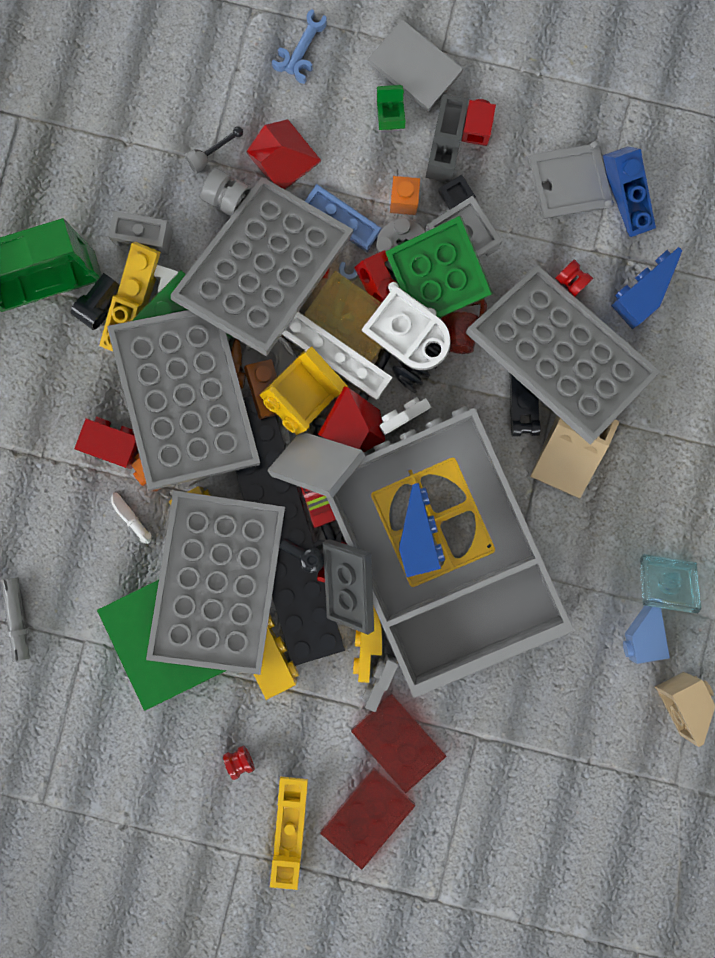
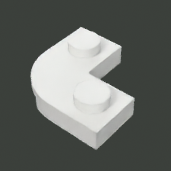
(394, 420)

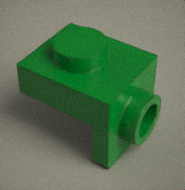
(390, 107)

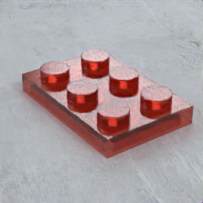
(398, 743)
(367, 818)

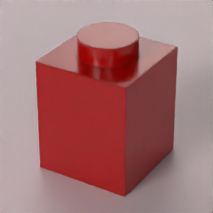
(478, 122)

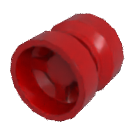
(569, 273)

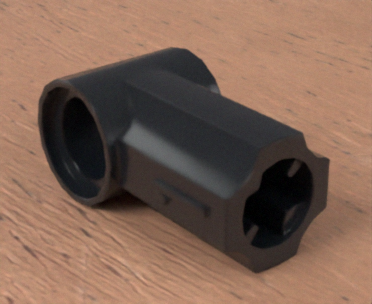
(93, 307)

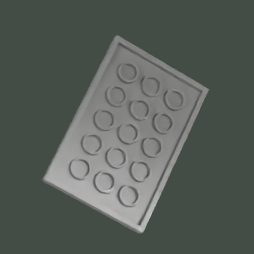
(262, 266)
(563, 353)
(182, 398)
(216, 583)

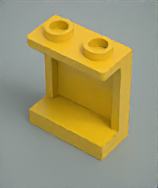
(302, 391)

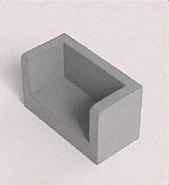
(141, 229)

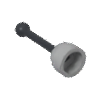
(198, 159)

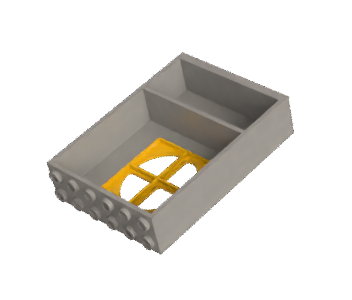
(475, 605)

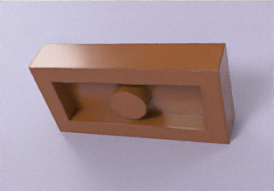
(259, 377)

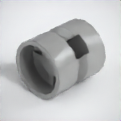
(222, 191)

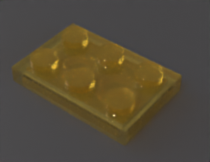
(343, 312)

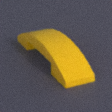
(289, 833)

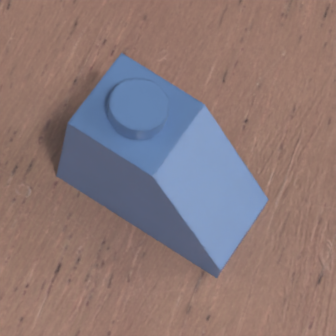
(646, 637)

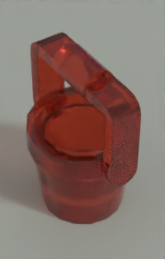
(457, 325)

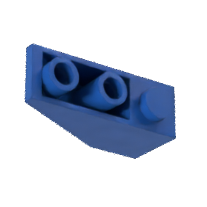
(630, 189)
(647, 295)
(417, 540)

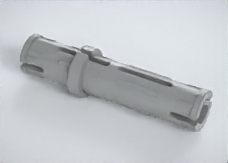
(15, 619)

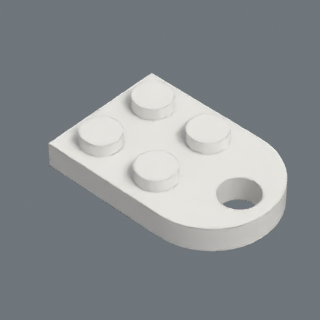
(407, 329)

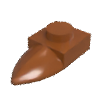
(237, 359)

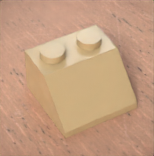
(688, 705)

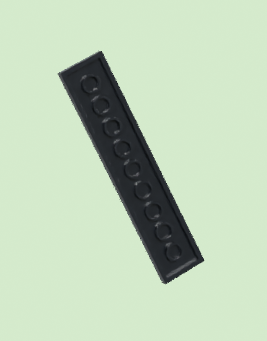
(296, 593)

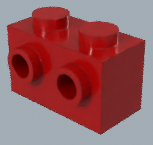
(107, 443)

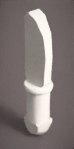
(129, 517)

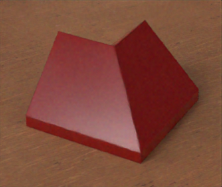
(282, 153)
(353, 422)

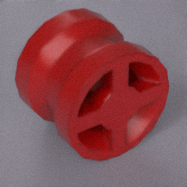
(238, 762)

